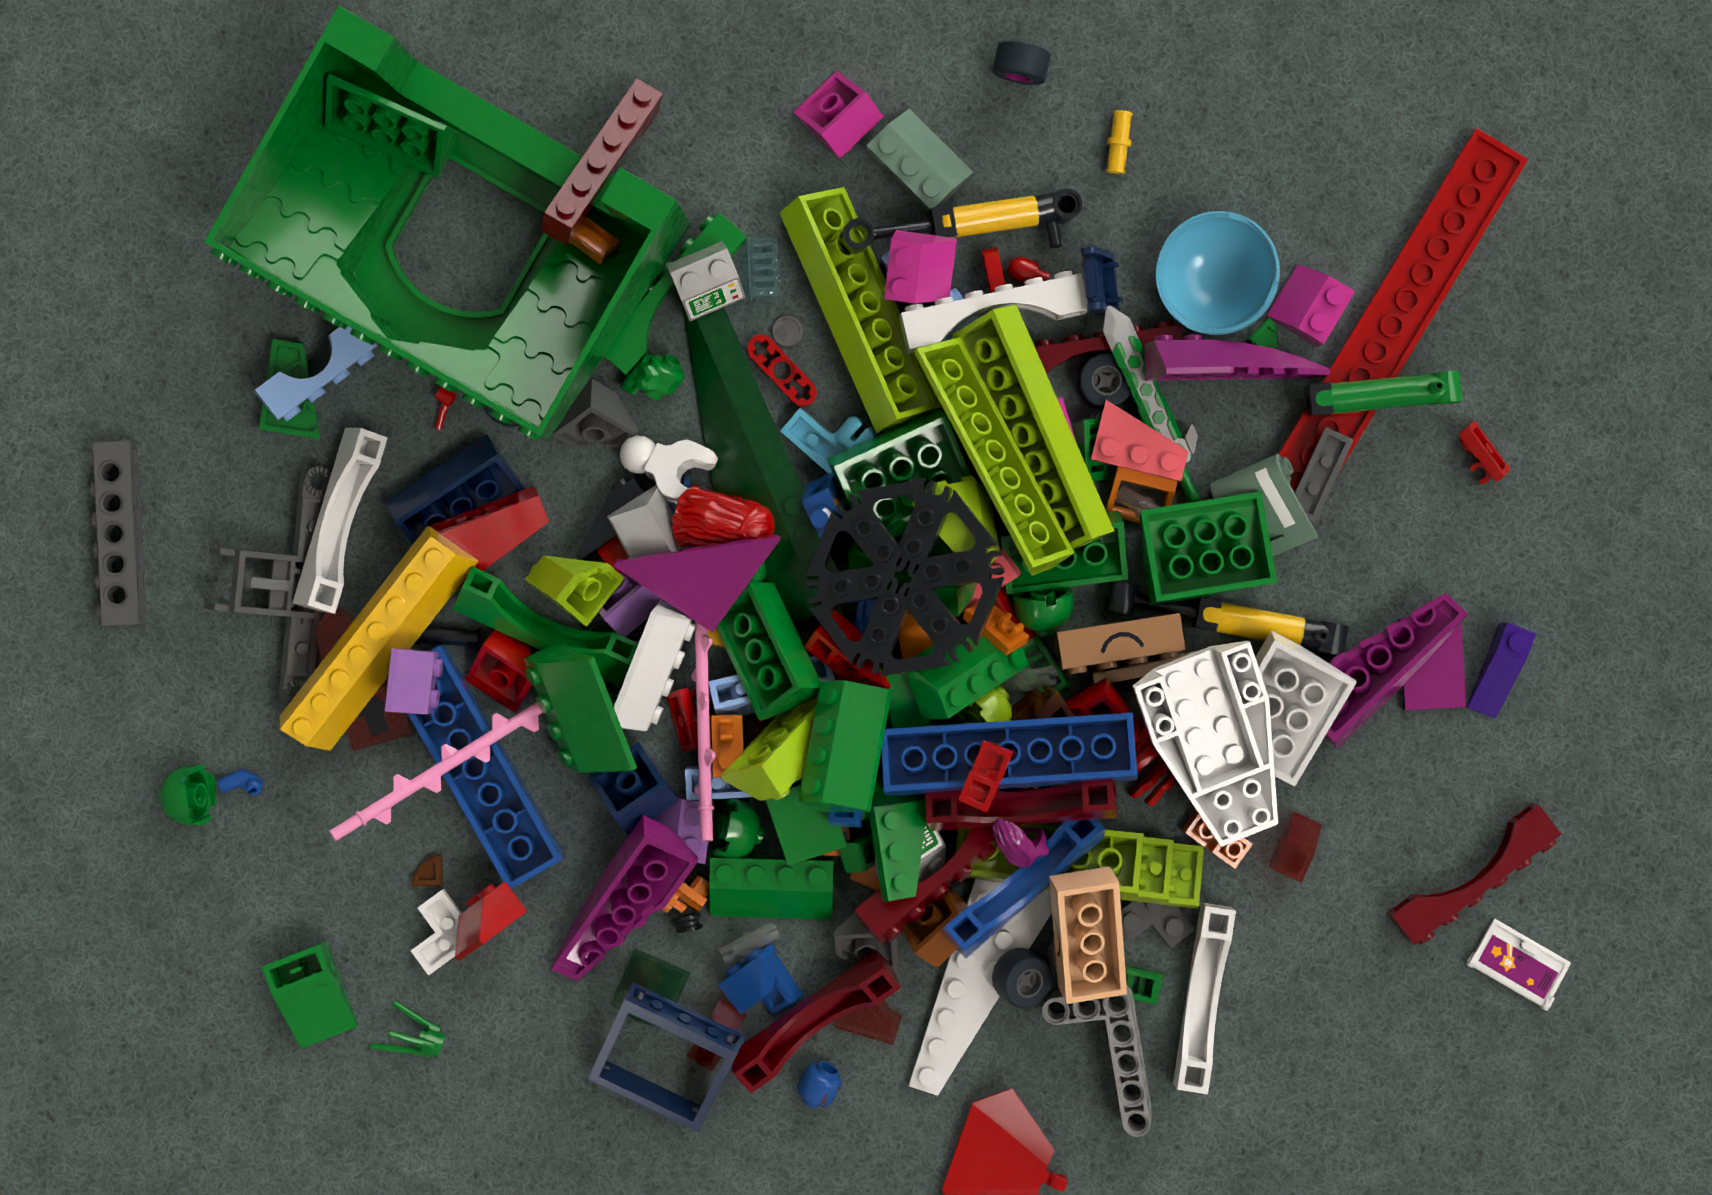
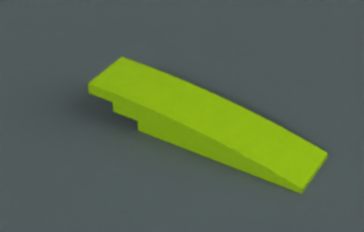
(1145, 866)

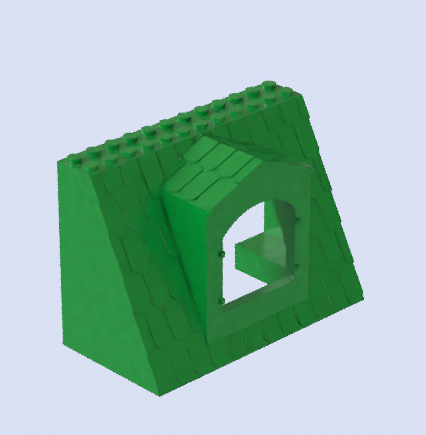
(328, 211)

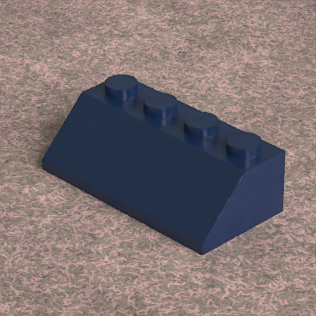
(454, 487)

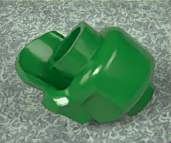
(654, 376)

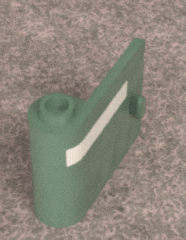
(1281, 505)

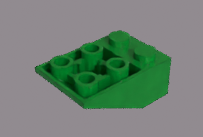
(310, 994)

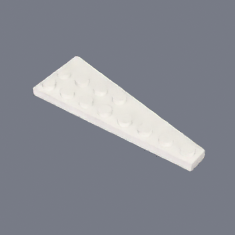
(968, 991)

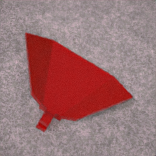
(1001, 1151)

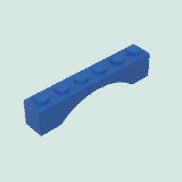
(999, 906)

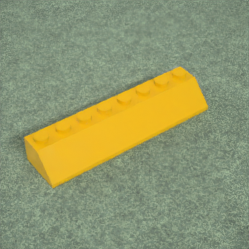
(363, 653)

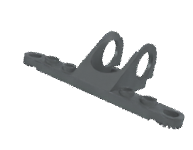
(301, 622)

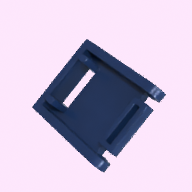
(1100, 280)

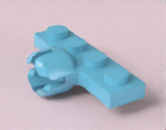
(819, 442)

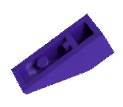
(1501, 668)

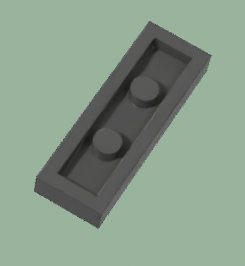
(1322, 471)

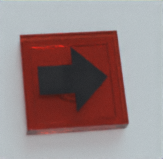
(377, 725)

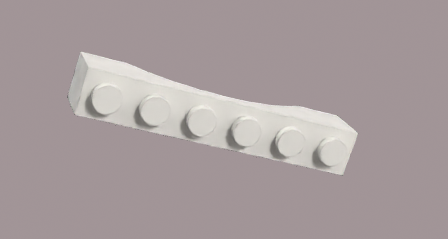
(1053, 298)
(324, 564)
(1200, 1010)

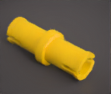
(1119, 142)

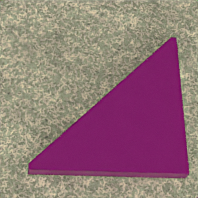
(701, 579)

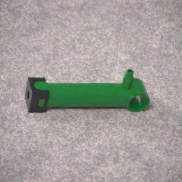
(1384, 393)

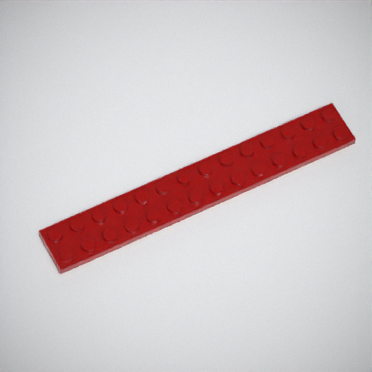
(1414, 285)

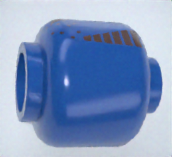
(819, 1084)

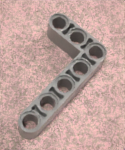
(1119, 1046)

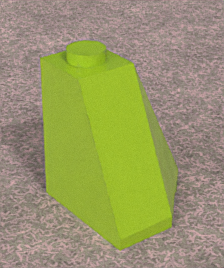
(954, 530)
(575, 584)

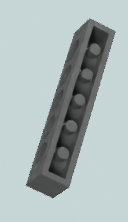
(128, 517)

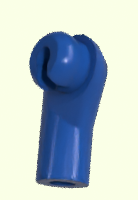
(241, 778)

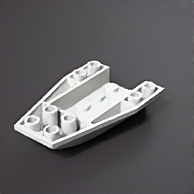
(1215, 736)

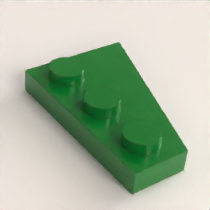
(292, 361)
(898, 847)

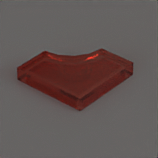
(872, 1022)

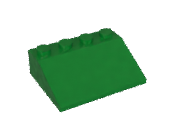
(387, 127)
(907, 453)
(1206, 548)
(578, 710)

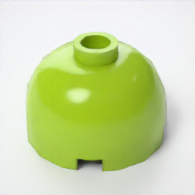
(988, 708)

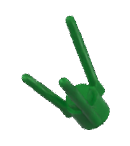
(427, 1044)

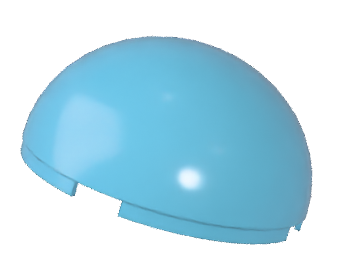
(1217, 273)

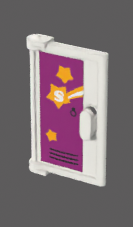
(1528, 971)

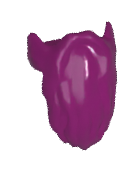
(1016, 845)

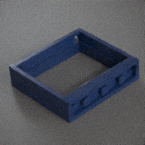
(683, 1023)

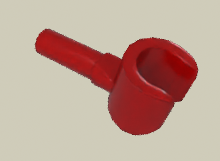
(446, 398)

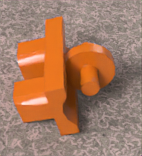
(692, 896)

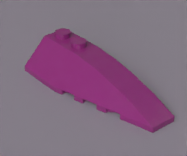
(1222, 360)
(1389, 660)
(632, 887)

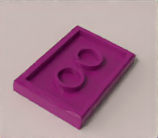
(1440, 679)

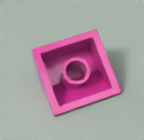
(839, 114)
(919, 267)
(1310, 304)

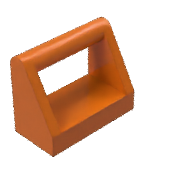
(1142, 480)

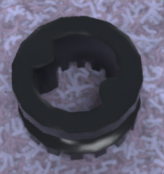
(688, 921)

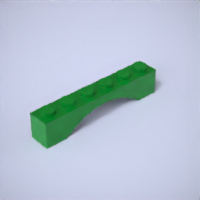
(633, 338)
(492, 604)

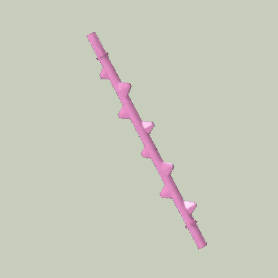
(705, 754)
(432, 777)

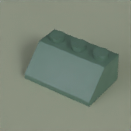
(918, 160)

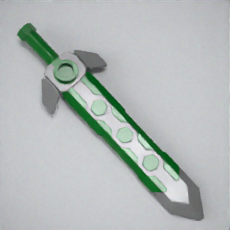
(1147, 395)

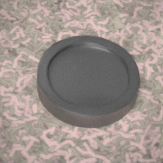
(787, 331)

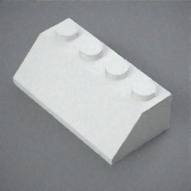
(651, 667)

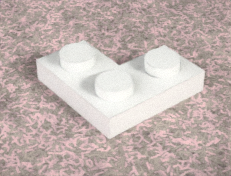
(443, 918)

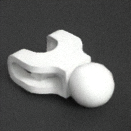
(665, 463)

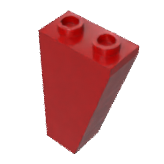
(495, 527)

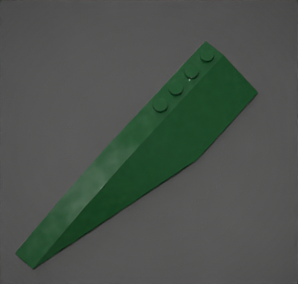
(752, 455)

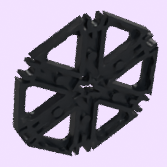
(913, 597)

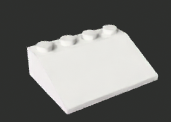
(1302, 700)

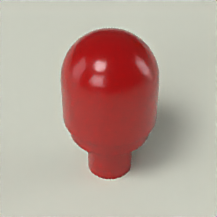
(1025, 269)

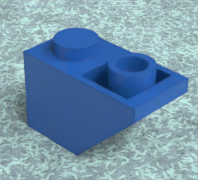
(751, 981)

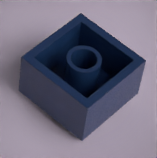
(635, 792)

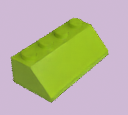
(775, 755)

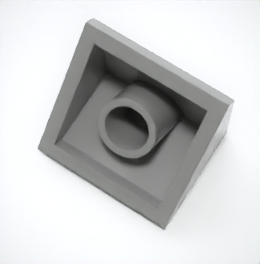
(645, 525)

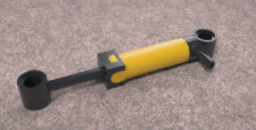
(977, 219)
(1235, 619)

